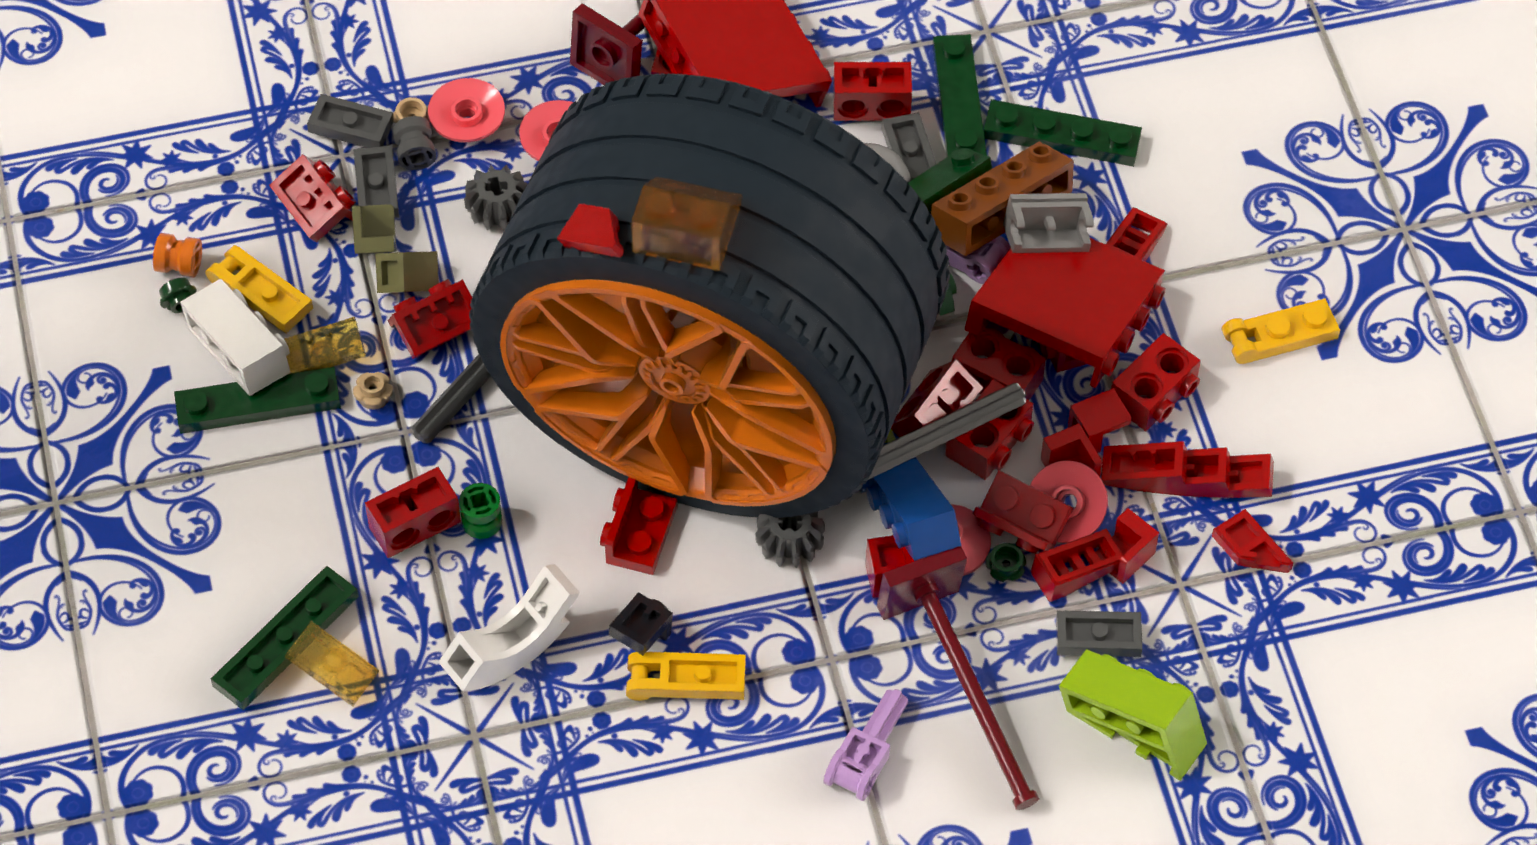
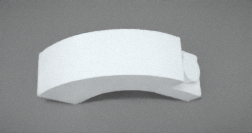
(504, 647)

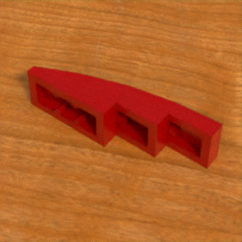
(1184, 472)

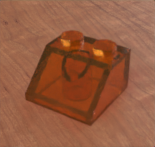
(684, 222)

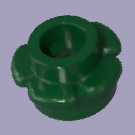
(174, 292)
(1006, 553)

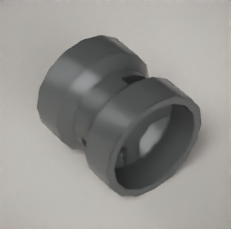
(414, 143)

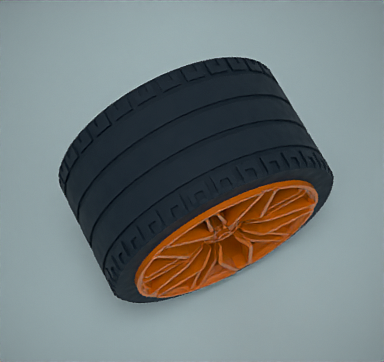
(697, 380)

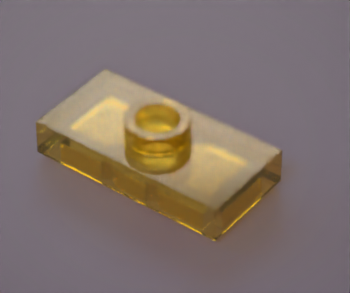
(325, 346)
(331, 663)

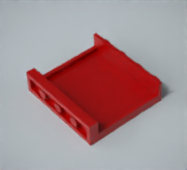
(738, 43)
(1071, 301)

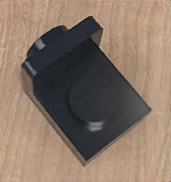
(642, 623)

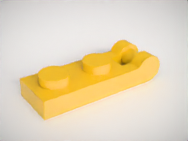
(261, 288)
(1281, 331)
(686, 675)

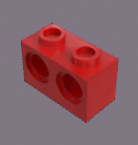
(871, 90)
(1003, 360)
(1149, 378)
(937, 395)
(997, 434)
(413, 512)

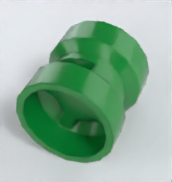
(480, 510)

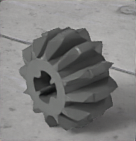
(494, 196)
(790, 537)

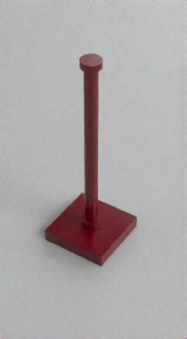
(603, 47)
(923, 585)

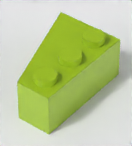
(1138, 707)

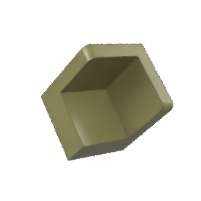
(374, 228)
(406, 271)

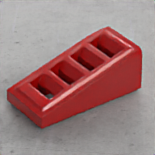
(1134, 241)
(1053, 575)

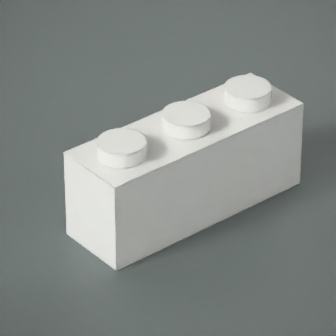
(236, 336)

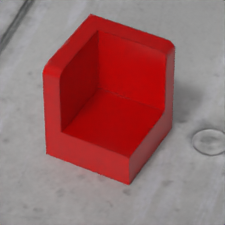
(1099, 416)
(1070, 445)
(1135, 540)
(883, 556)

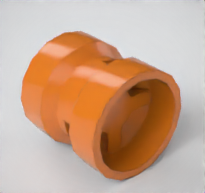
(177, 255)

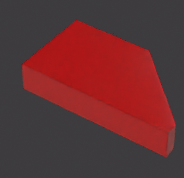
(593, 231)
(1250, 544)

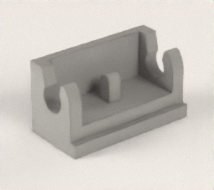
(1048, 222)

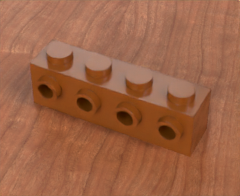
(978, 209)

